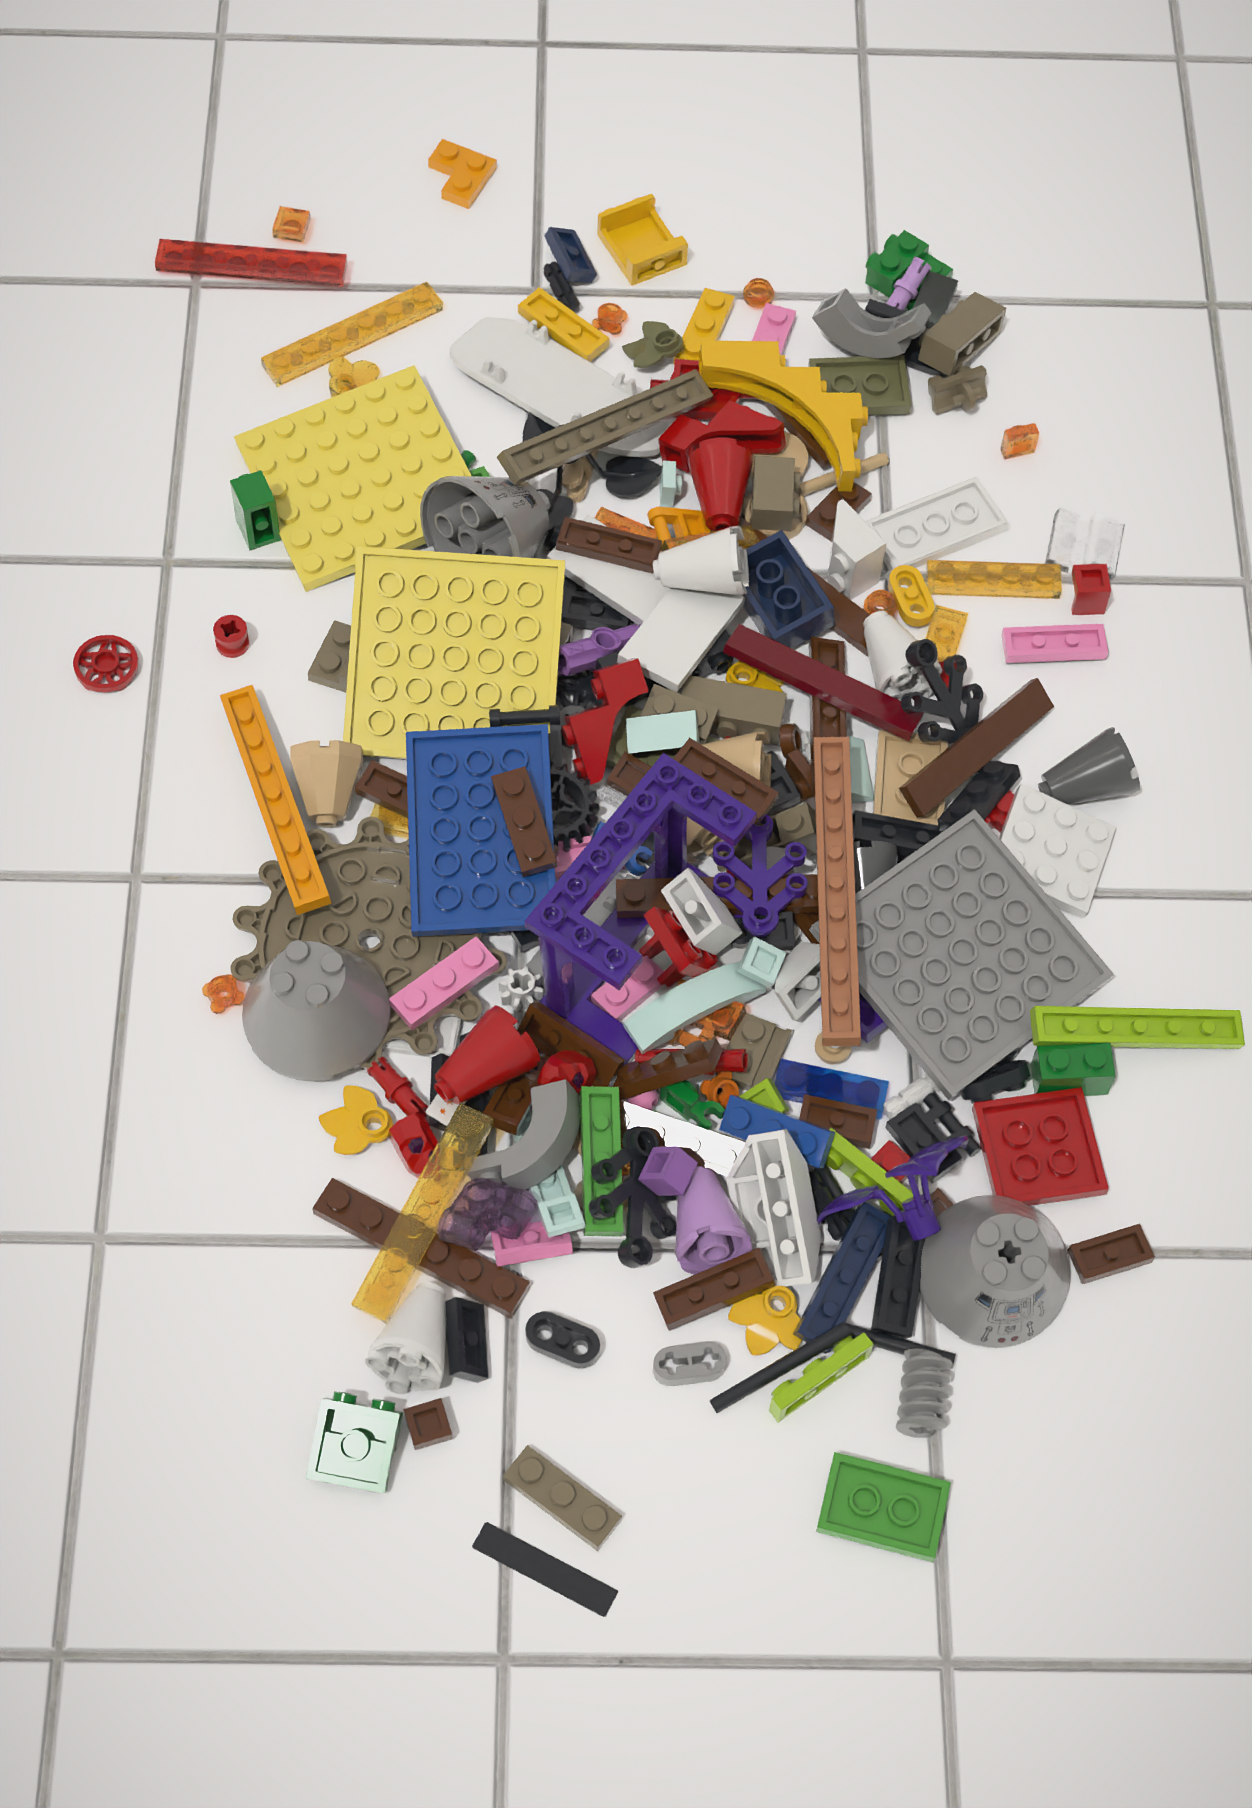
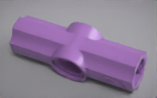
(582, 654)

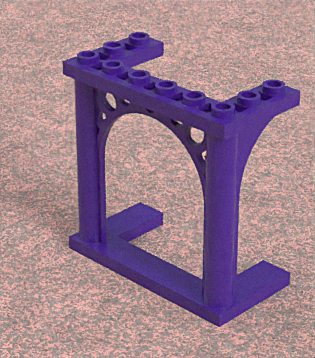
(581, 954)

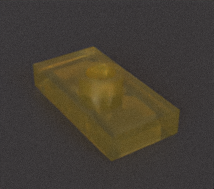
(946, 630)

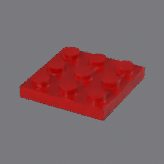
(1040, 1147)

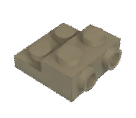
(332, 659)

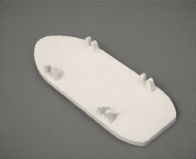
(546, 377)

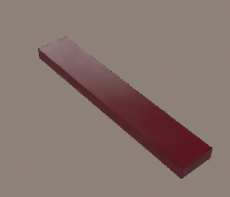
(822, 681)

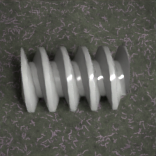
(921, 1393)

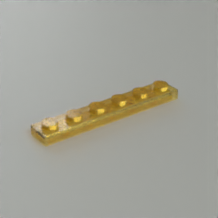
(351, 334)
(422, 1212)

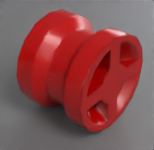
(236, 643)

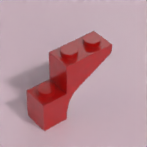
(733, 421)
(592, 728)

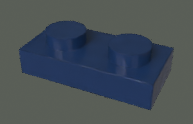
(570, 255)

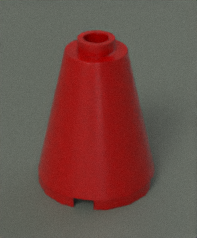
(720, 480)
(486, 1058)

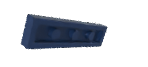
(845, 1273)

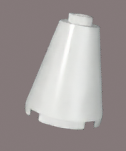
(706, 564)

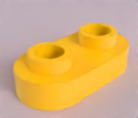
(913, 598)

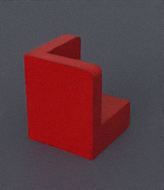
(1090, 588)

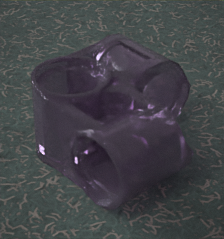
(486, 1208)

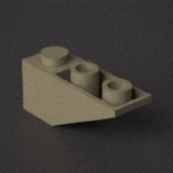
(789, 826)

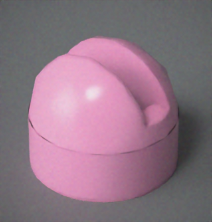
(645, 1100)

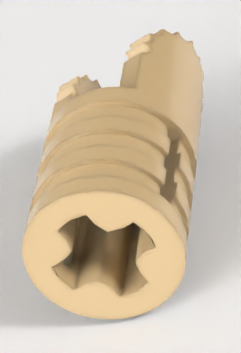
(577, 477)

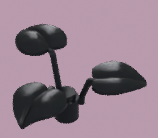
(624, 475)

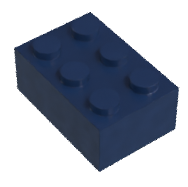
(784, 594)

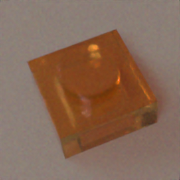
(291, 224)
(1019, 441)

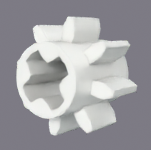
(520, 989)

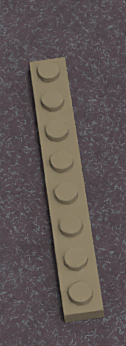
(604, 427)

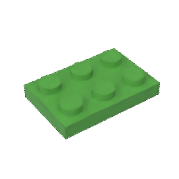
(883, 1507)

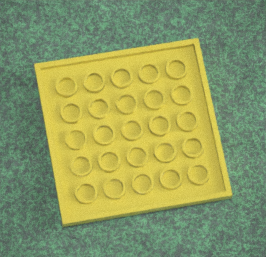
(353, 472)
(447, 642)

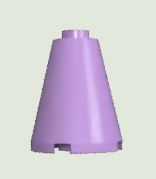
(707, 1225)

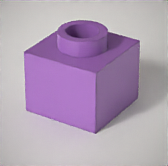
(668, 1171)

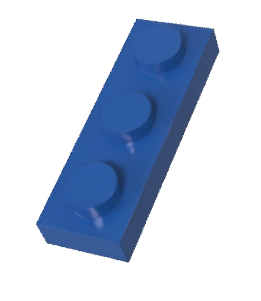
(748, 1118)

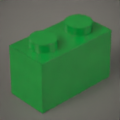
(255, 510)
(1073, 1067)

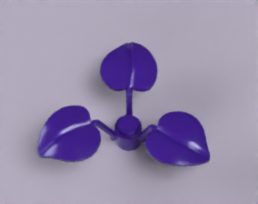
(917, 1210)

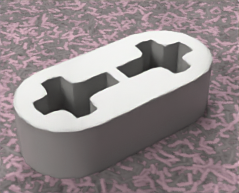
(691, 1372)

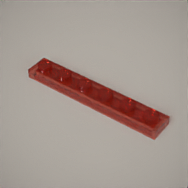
(251, 262)

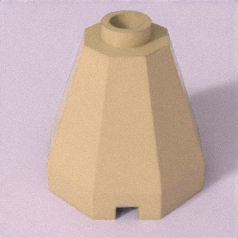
(327, 778)

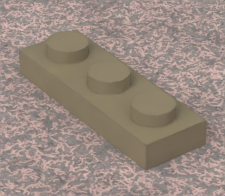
(562, 1498)

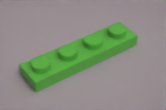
(599, 1141)

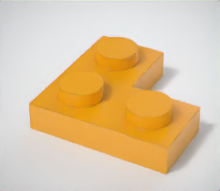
(467, 172)

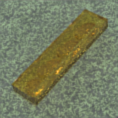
(993, 579)

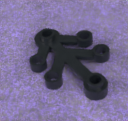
(923, 655)
(637, 1146)

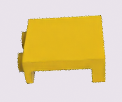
(640, 240)

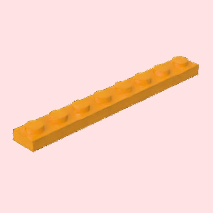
(275, 800)

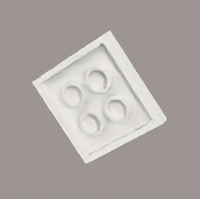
(1057, 847)

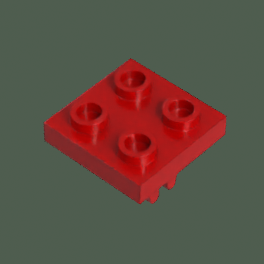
(672, 938)

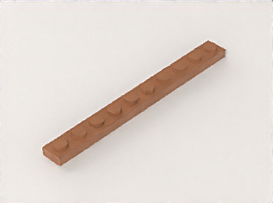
(836, 893)

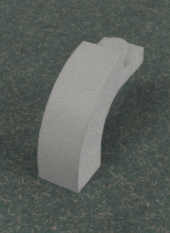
(867, 334)
(542, 1146)

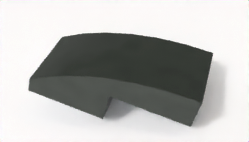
(937, 295)

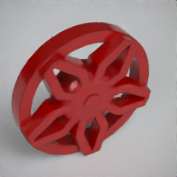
(106, 663)

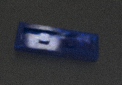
(798, 1078)

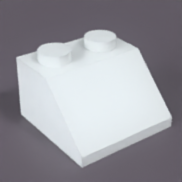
(854, 553)

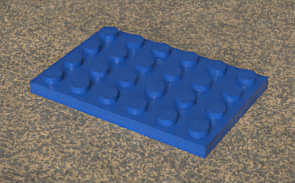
(458, 840)

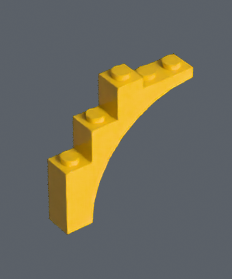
(761, 372)

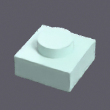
(669, 484)
(761, 962)

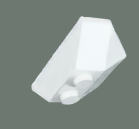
(777, 1205)

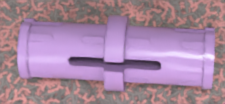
(907, 287)

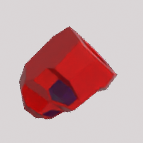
(570, 1066)
(413, 1142)

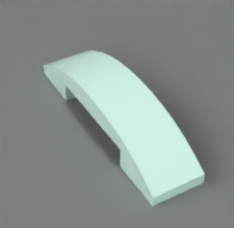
(688, 1003)
(556, 1203)

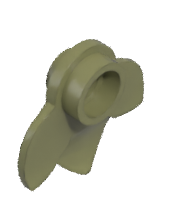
(657, 344)

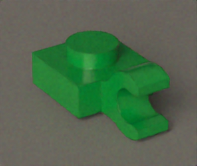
(685, 1101)

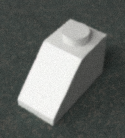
(701, 912)
(799, 979)

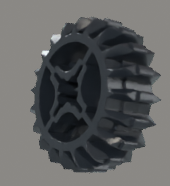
(581, 816)

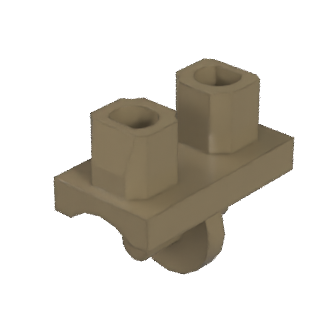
(958, 390)

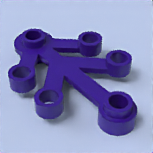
(760, 879)

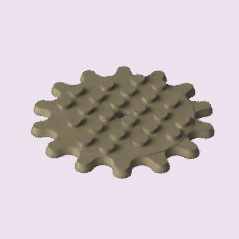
(368, 898)

